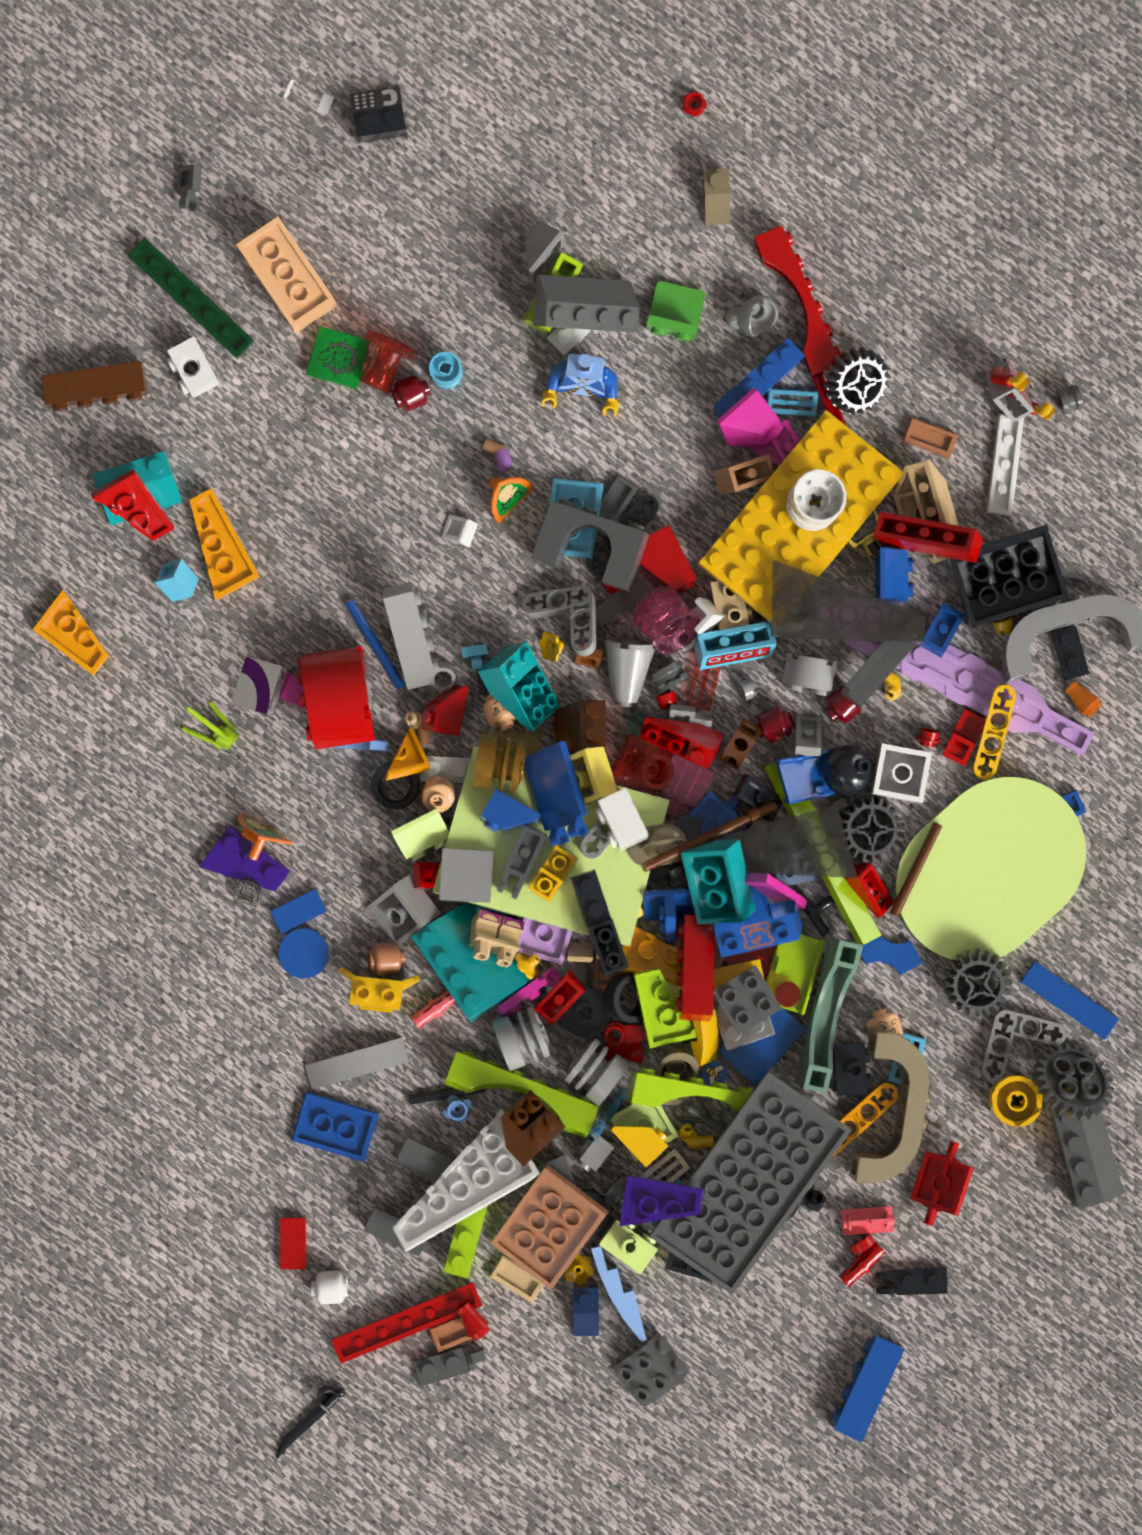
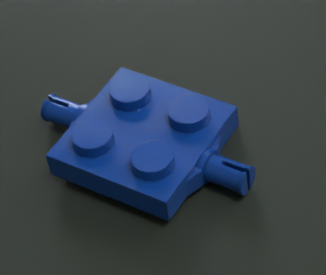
(716, 812)

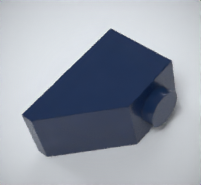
(586, 1310)

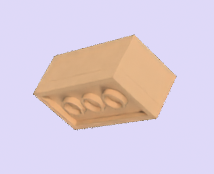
(286, 275)

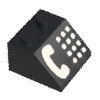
(378, 115)

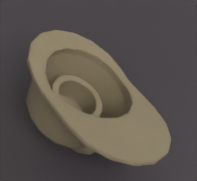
(660, 839)
(681, 1064)

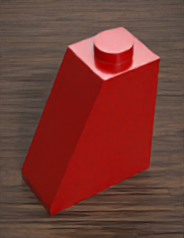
(667, 562)

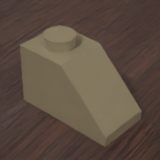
(716, 196)

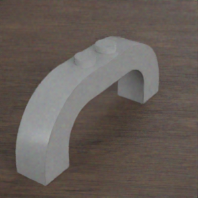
(1114, 609)

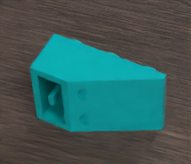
(520, 685)

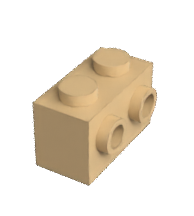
(731, 606)

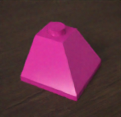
(749, 422)

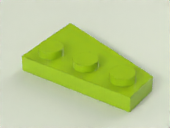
(658, 1010)

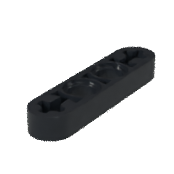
(638, 507)

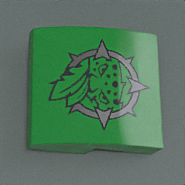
(337, 358)

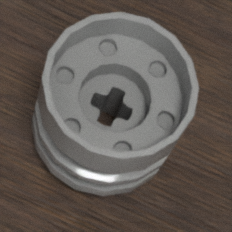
(521, 1038)
(596, 1071)

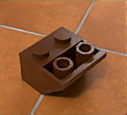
(529, 1127)

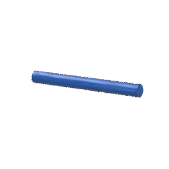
(375, 644)

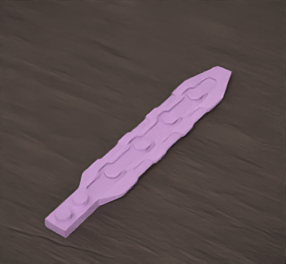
(971, 682)

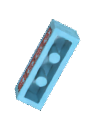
(734, 645)

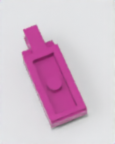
(530, 991)

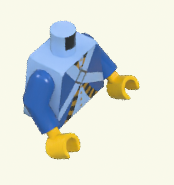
(583, 376)

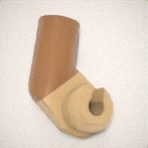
(413, 719)

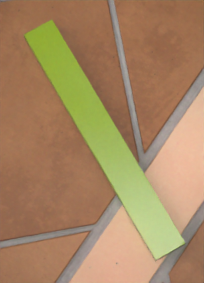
(848, 902)

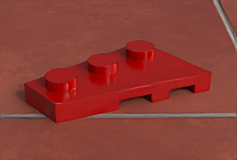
(136, 504)

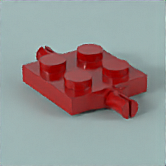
(941, 1183)

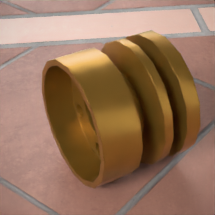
(499, 763)

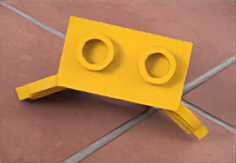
(376, 993)

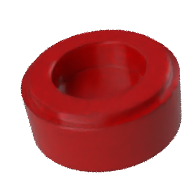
(862, 1244)

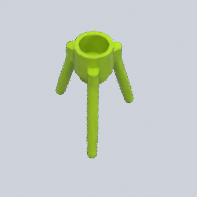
(224, 735)

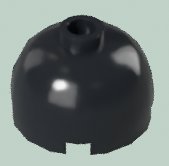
(847, 769)

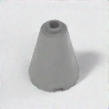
(627, 667)

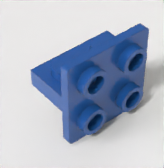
(667, 907)

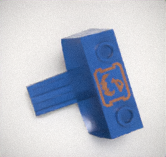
(765, 927)

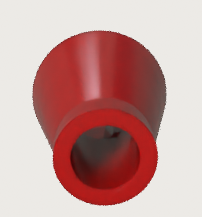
(473, 1322)

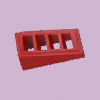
(867, 874)

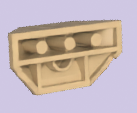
(925, 496)

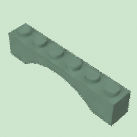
(817, 1052)

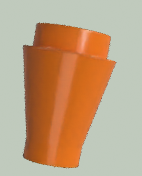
(1083, 699)

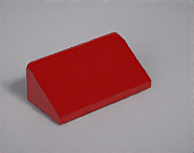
(560, 998)

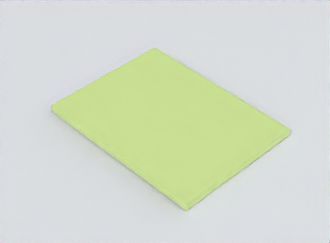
(617, 873)

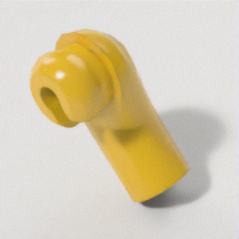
(892, 687)
(692, 1138)

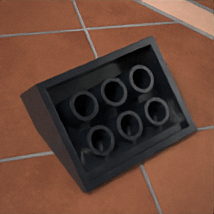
(1009, 577)

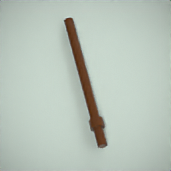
(751, 816)

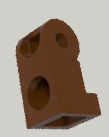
(741, 743)

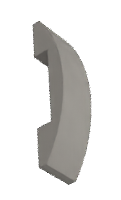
(357, 1063)

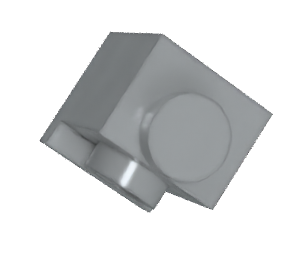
(594, 1152)

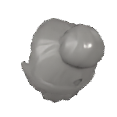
(753, 316)

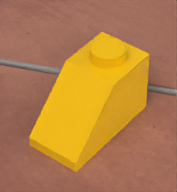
(642, 1141)

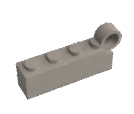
(411, 640)

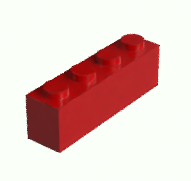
(928, 537)
(696, 970)

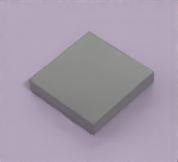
(466, 875)

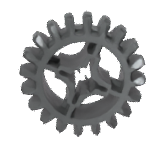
(849, 375)
(871, 817)
(994, 995)

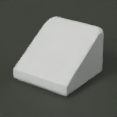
(459, 530)

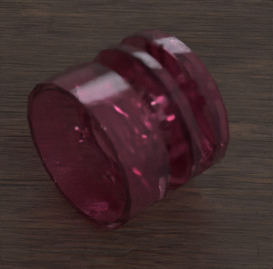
(666, 620)

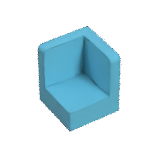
(176, 580)

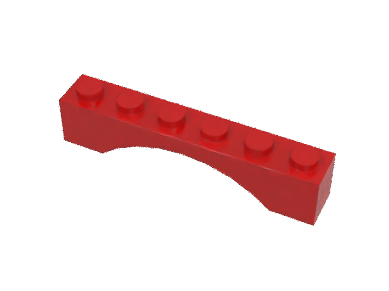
(777, 254)

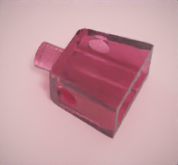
(687, 785)

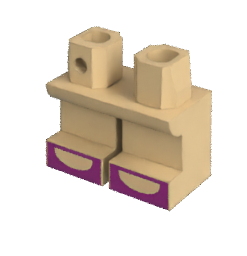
(495, 936)

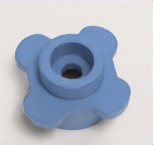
(461, 1115)

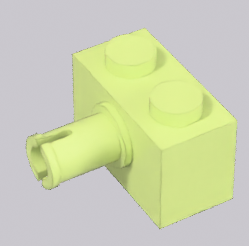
(629, 1245)

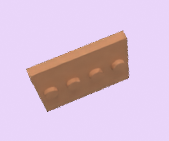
(549, 1227)

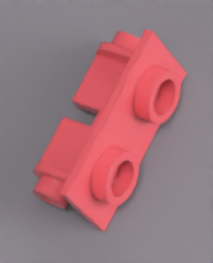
(867, 1220)

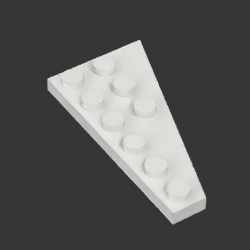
(470, 1183)

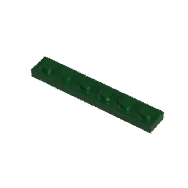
(191, 298)

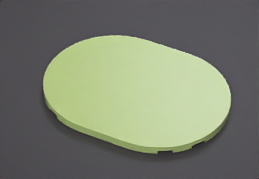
(996, 869)

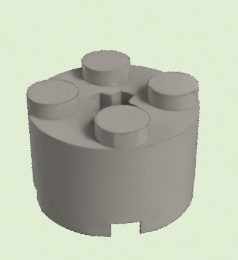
(808, 673)

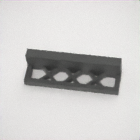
(875, 671)

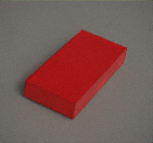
(293, 1243)

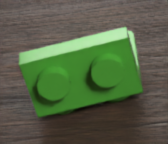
(675, 311)

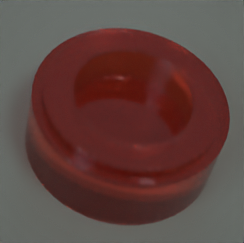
(787, 994)

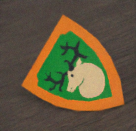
(508, 495)
(257, 834)

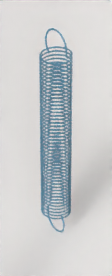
(608, 1119)

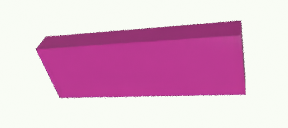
(774, 889)

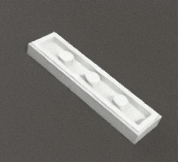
(1004, 466)

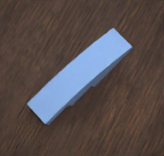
(622, 1299)

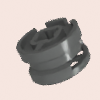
(668, 674)

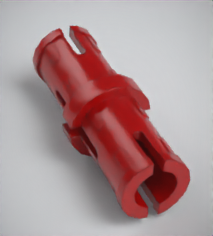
(862, 1264)

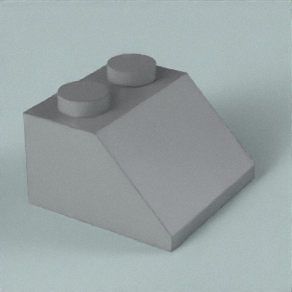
(403, 910)

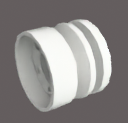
(819, 487)

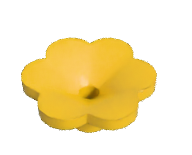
(550, 646)
(528, 965)
(586, 1271)

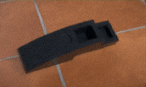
(599, 922)

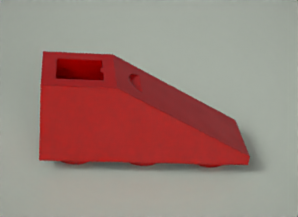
(685, 739)

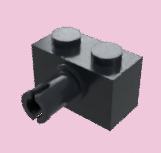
(850, 1069)

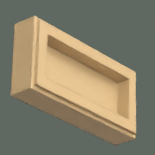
(516, 1279)

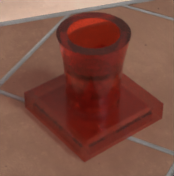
(385, 360)
(642, 766)

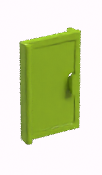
(796, 964)

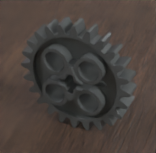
(1073, 1081)

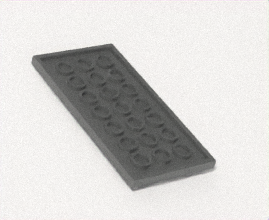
(753, 1181)

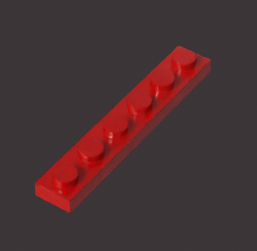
(404, 1323)

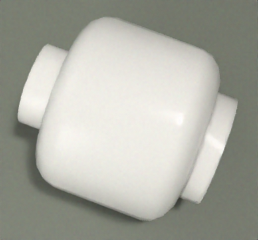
(330, 1287)

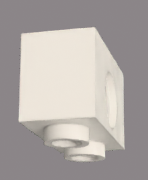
(187, 353)

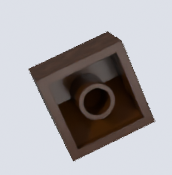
(581, 725)

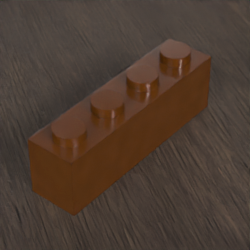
(94, 385)

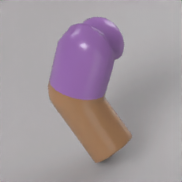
(501, 454)

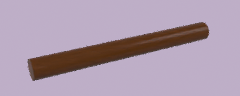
(916, 869)

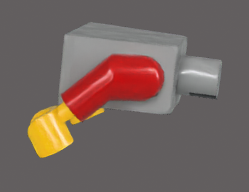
(1010, 392)

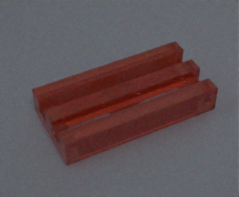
(699, 704)

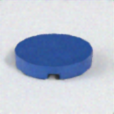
(303, 953)

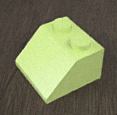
(421, 835)

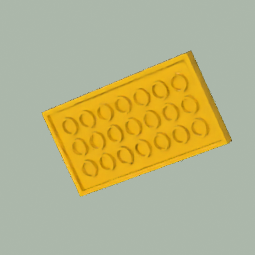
(765, 532)

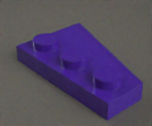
(658, 1200)

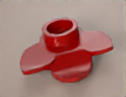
(628, 1044)

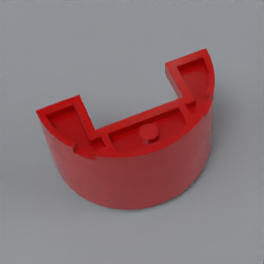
(335, 697)

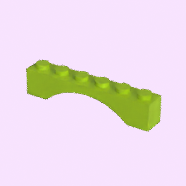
(472, 1074)
(654, 1090)

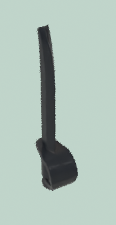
(314, 1416)

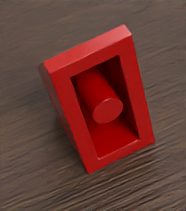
(446, 712)

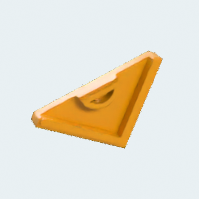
(409, 758)

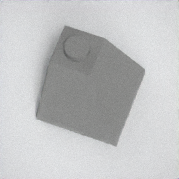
(541, 245)

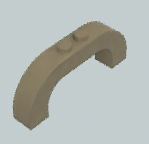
(910, 1118)

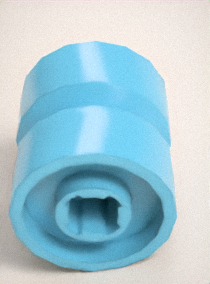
(445, 370)

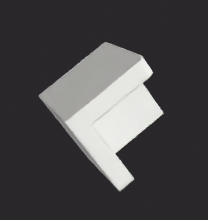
(708, 615)

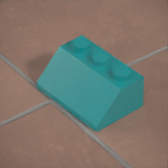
(155, 473)
(718, 883)

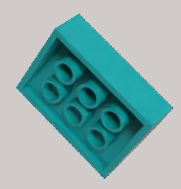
(471, 982)

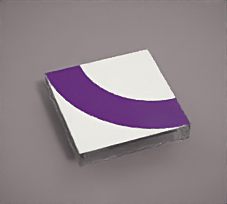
(259, 686)

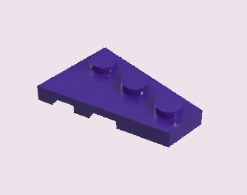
(232, 859)

